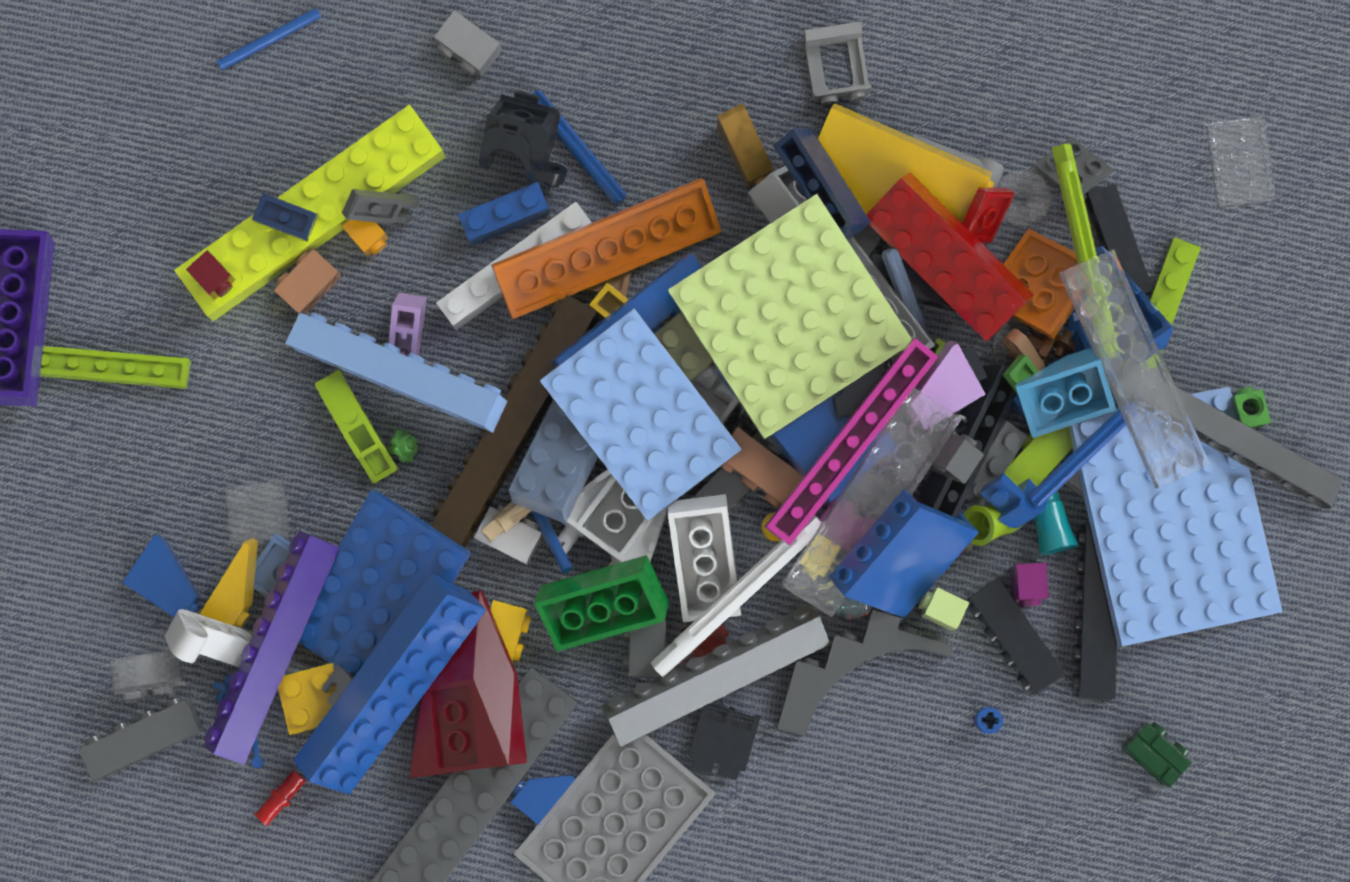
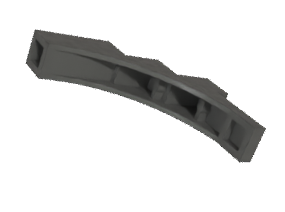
(811, 683)

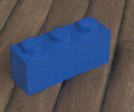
(504, 214)

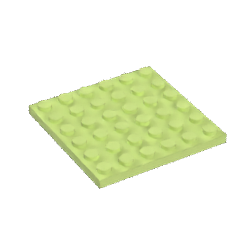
(790, 316)

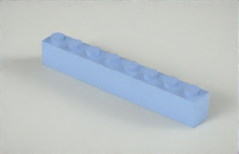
(396, 371)

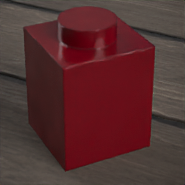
(211, 275)

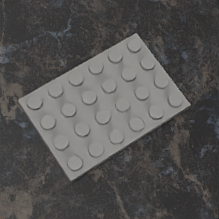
(616, 816)

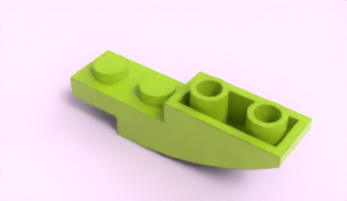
(356, 426)

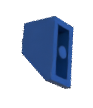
(540, 795)

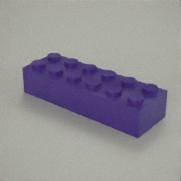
(24, 298)

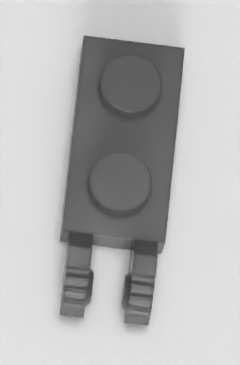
(379, 206)

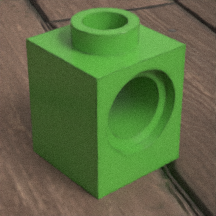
(1261, 414)

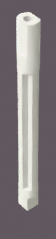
(732, 600)

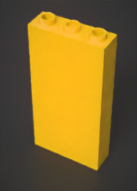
(877, 156)

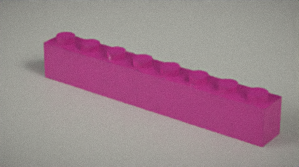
(851, 441)

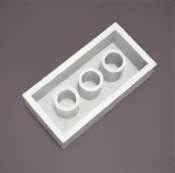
(702, 552)

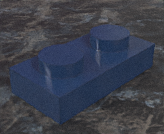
(284, 217)

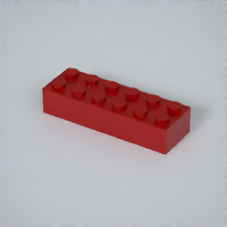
(948, 256)

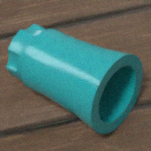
(1054, 528)

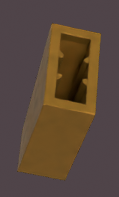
(744, 145)

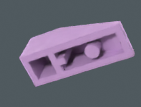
(407, 323)

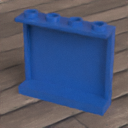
(902, 555)

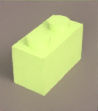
(943, 608)

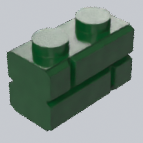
(1157, 754)

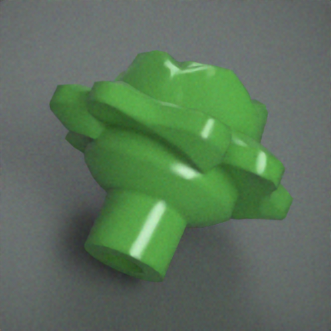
(403, 446)

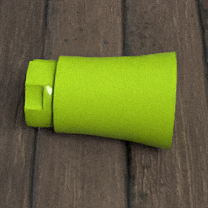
(987, 524)

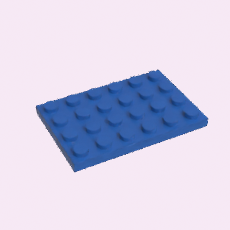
(374, 579)

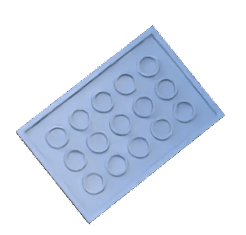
(640, 414)

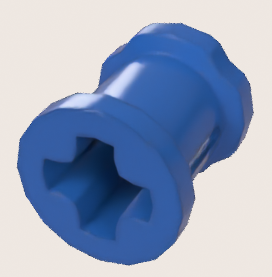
(994, 713)

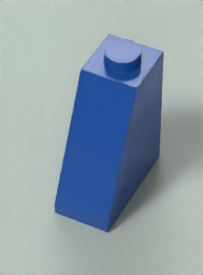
(163, 579)

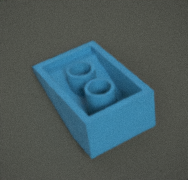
(1065, 393)

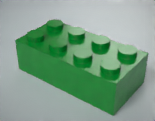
(601, 603)

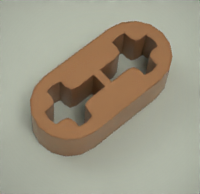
(1019, 344)

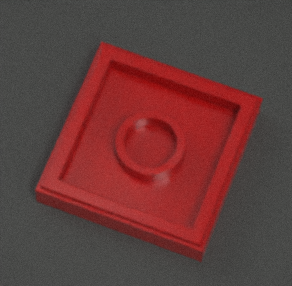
(987, 212)

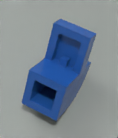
(1012, 500)

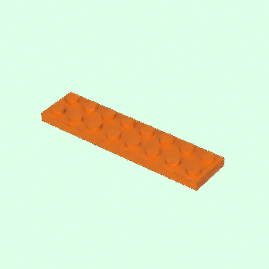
(606, 248)

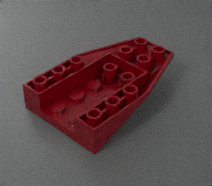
(471, 708)

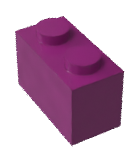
(1029, 583)

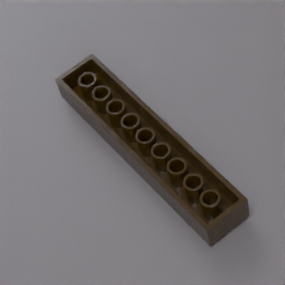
(526, 404)

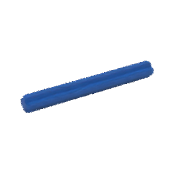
(586, 157)
(1077, 459)

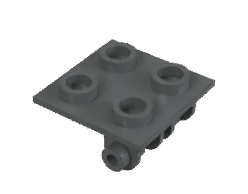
(1089, 167)

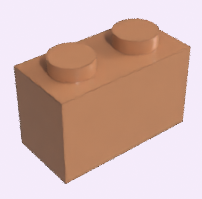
(307, 282)

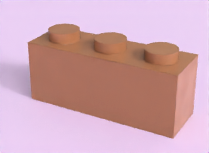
(761, 469)

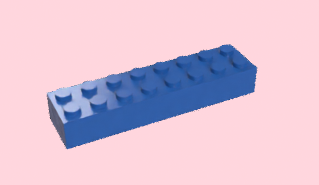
(389, 685)

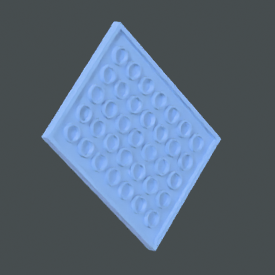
(1179, 551)

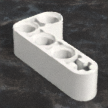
(197, 634)

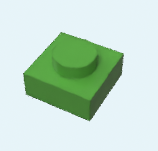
(1019, 371)

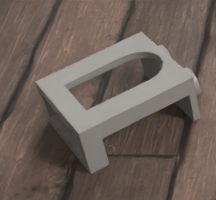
(836, 34)

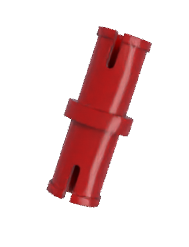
(280, 797)

